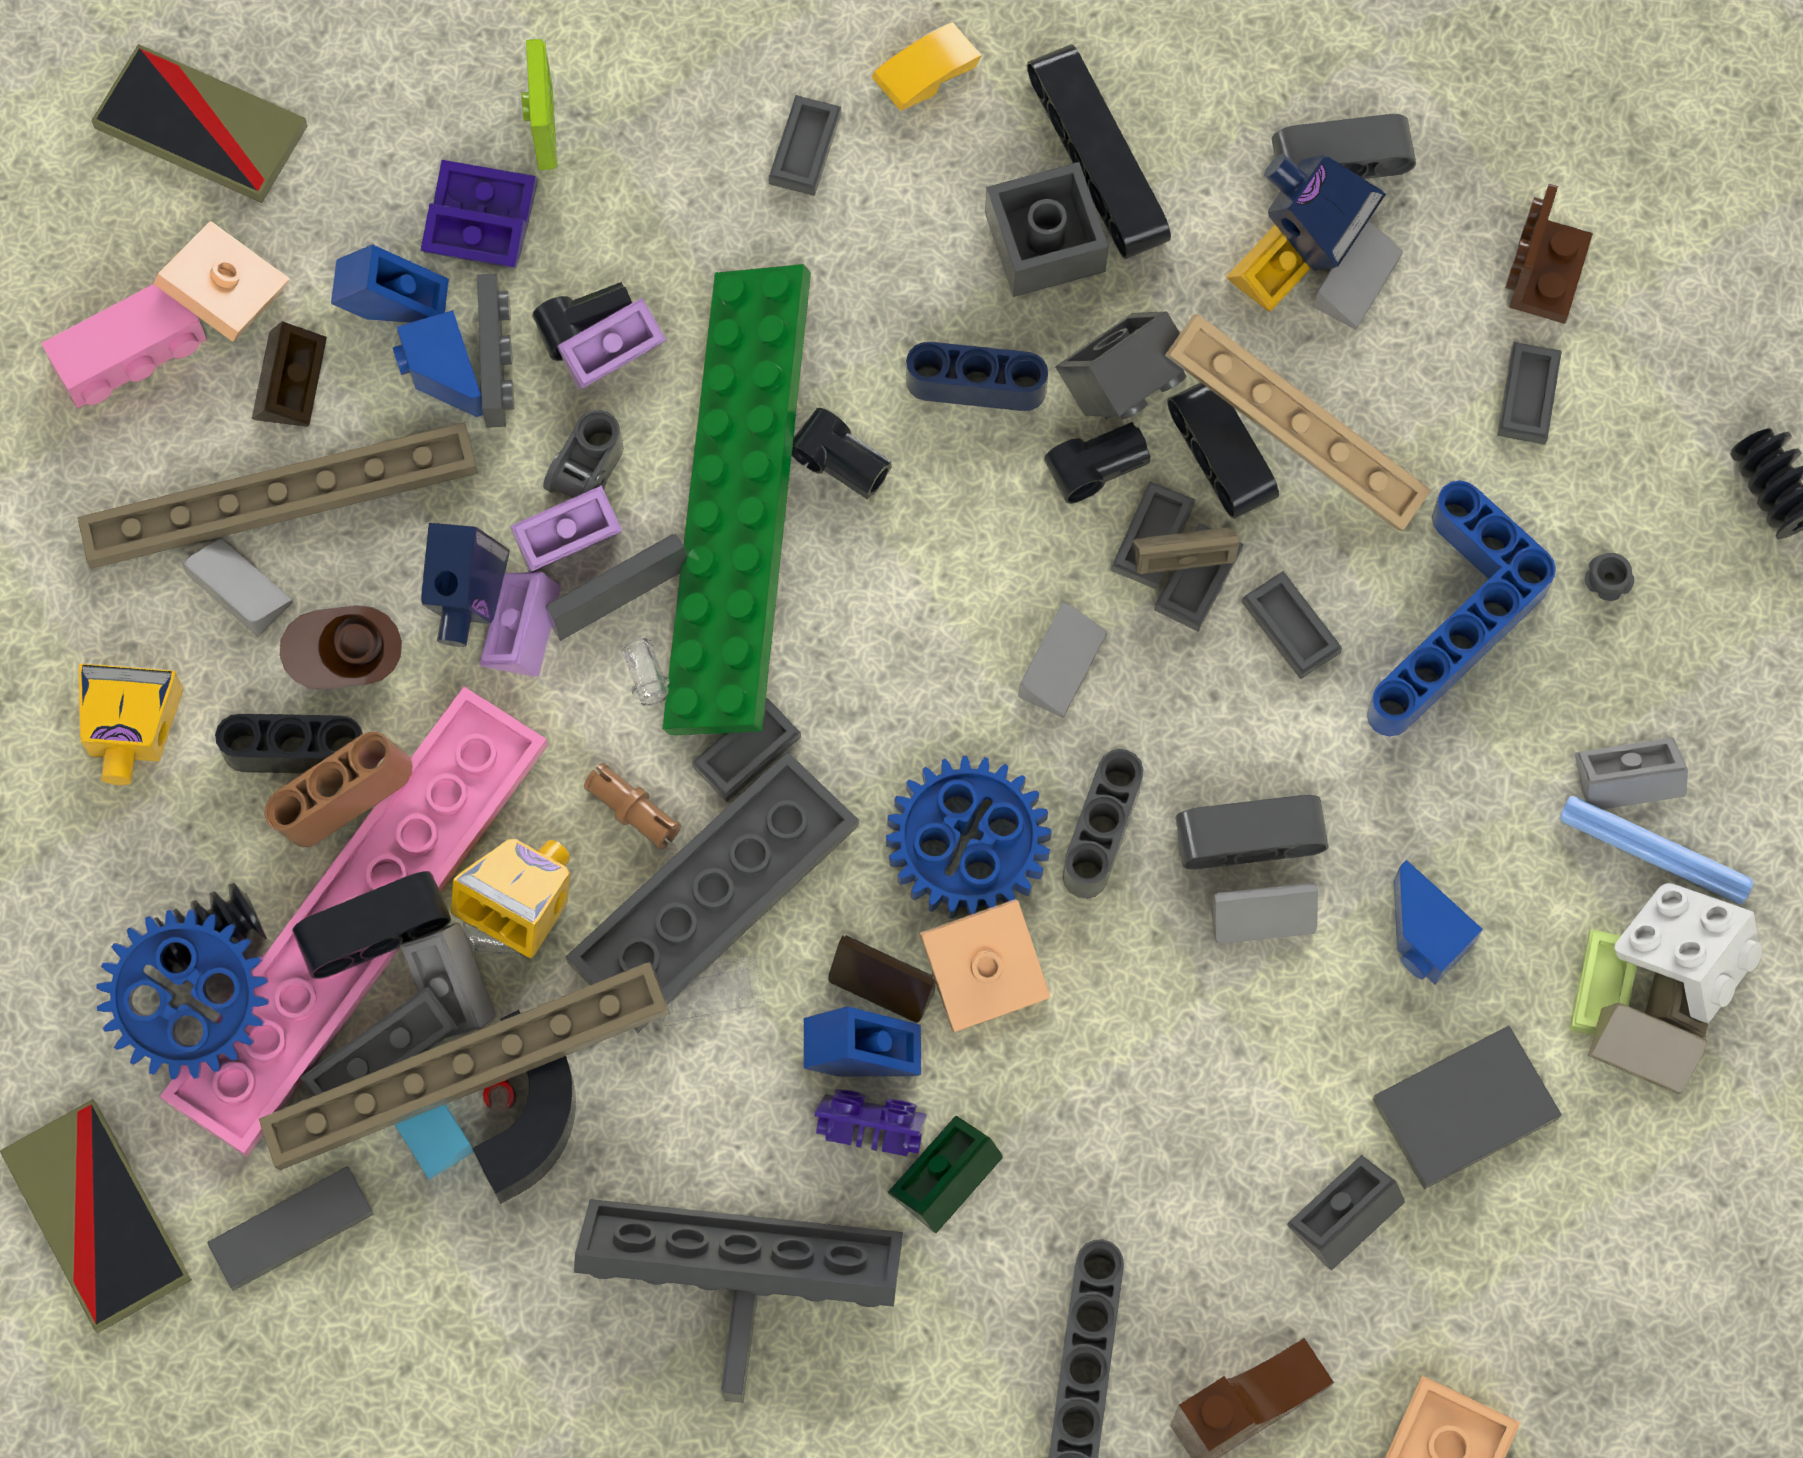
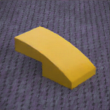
(924, 65)

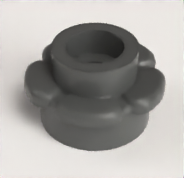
(1616, 566)

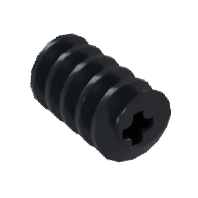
(1773, 478)
(235, 911)

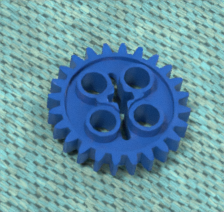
(927, 819)
(155, 1033)

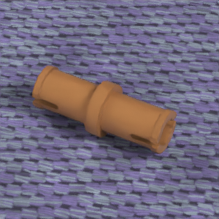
(632, 806)

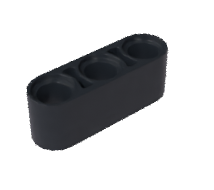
(1223, 450)
(271, 732)
(370, 924)

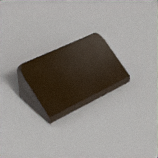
(289, 375)
(881, 979)

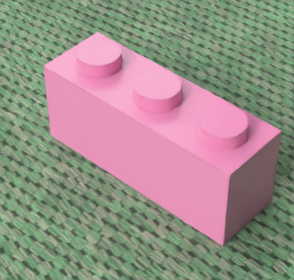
(122, 344)

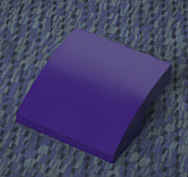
(479, 214)

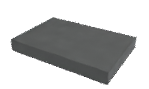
(1466, 1107)

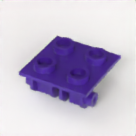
(847, 1107)

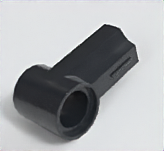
(564, 318)
(831, 448)
(1084, 467)

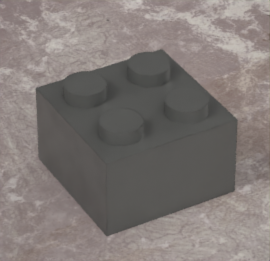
(1046, 229)
(1123, 366)

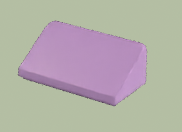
(611, 344)
(565, 529)
(520, 624)

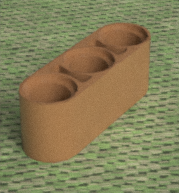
(362, 788)

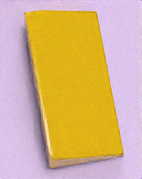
(1269, 270)

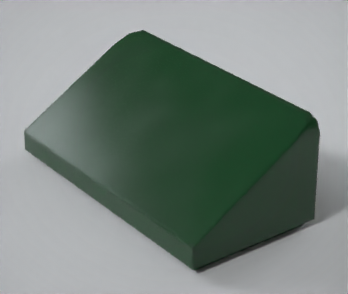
(946, 1173)

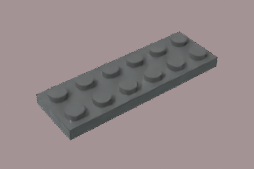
(720, 881)
(739, 1253)

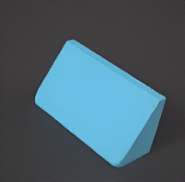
(435, 1140)

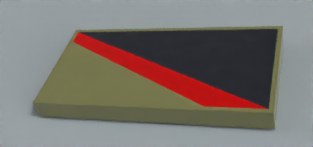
(199, 123)
(95, 1216)

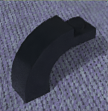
(537, 1138)

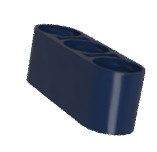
(958, 360)

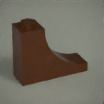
(1250, 1402)

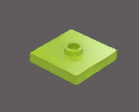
(539, 104)

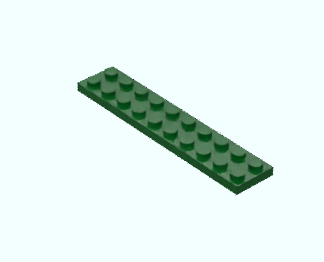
(737, 502)

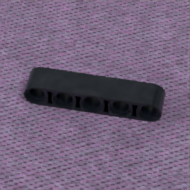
(1098, 145)

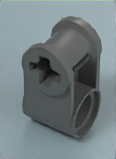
(582, 465)

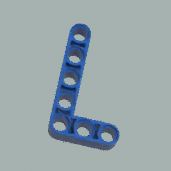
(1471, 618)

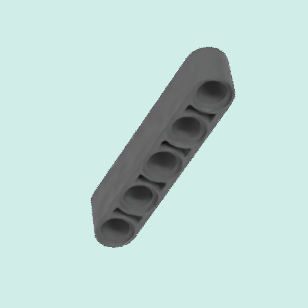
(1088, 1346)

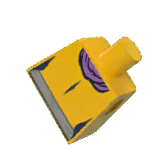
(126, 715)
(514, 893)

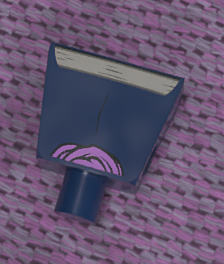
(1320, 207)
(462, 579)

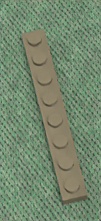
(277, 495)
(464, 1066)

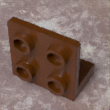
(1547, 263)

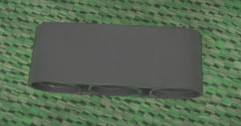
(1363, 145)
(1107, 801)
(1251, 831)

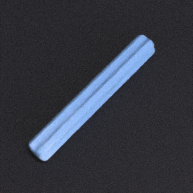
(1656, 850)

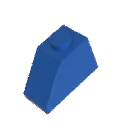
(387, 287)
(439, 361)
(1429, 926)
(861, 1044)

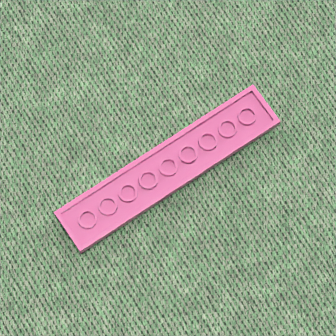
(430, 824)

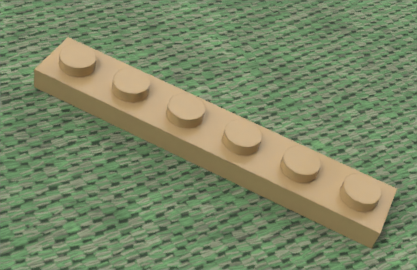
(1297, 422)

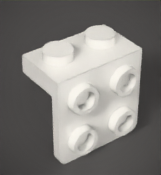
(1694, 942)

